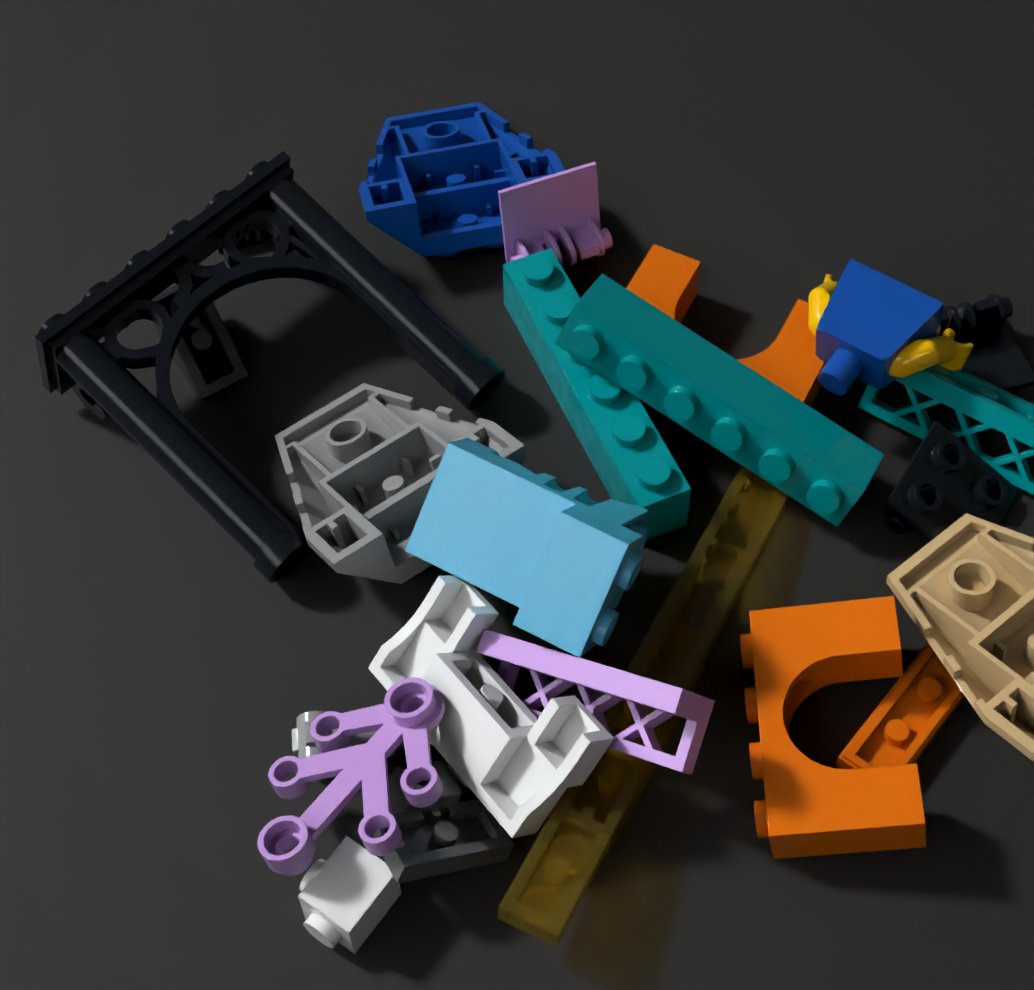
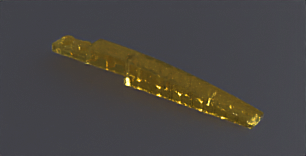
(673, 652)

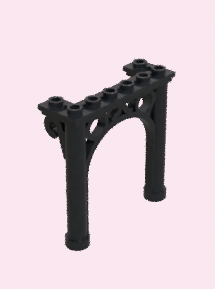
(300, 229)

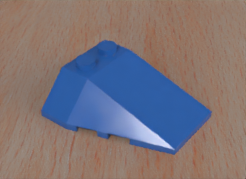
(442, 177)

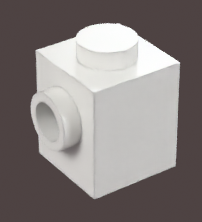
(347, 895)

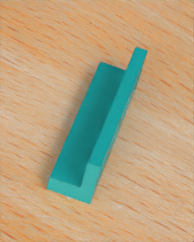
(968, 398)

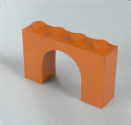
(790, 362)
(807, 804)

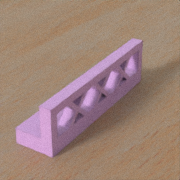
(616, 686)

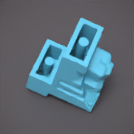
(531, 544)

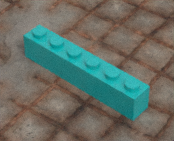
(719, 399)
(603, 415)

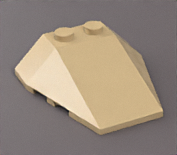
(976, 611)

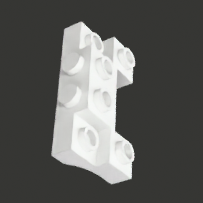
(487, 733)

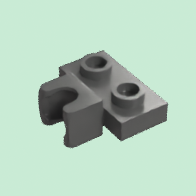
(443, 835)

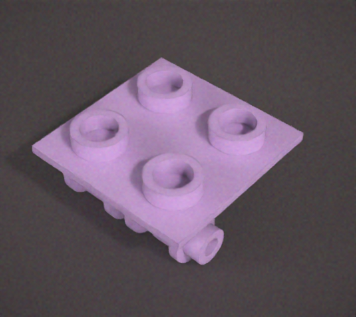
(554, 214)

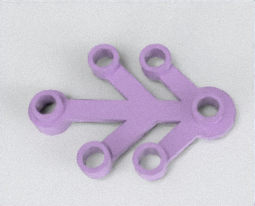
(408, 715)

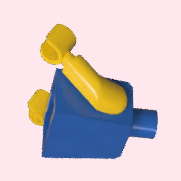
(877, 330)

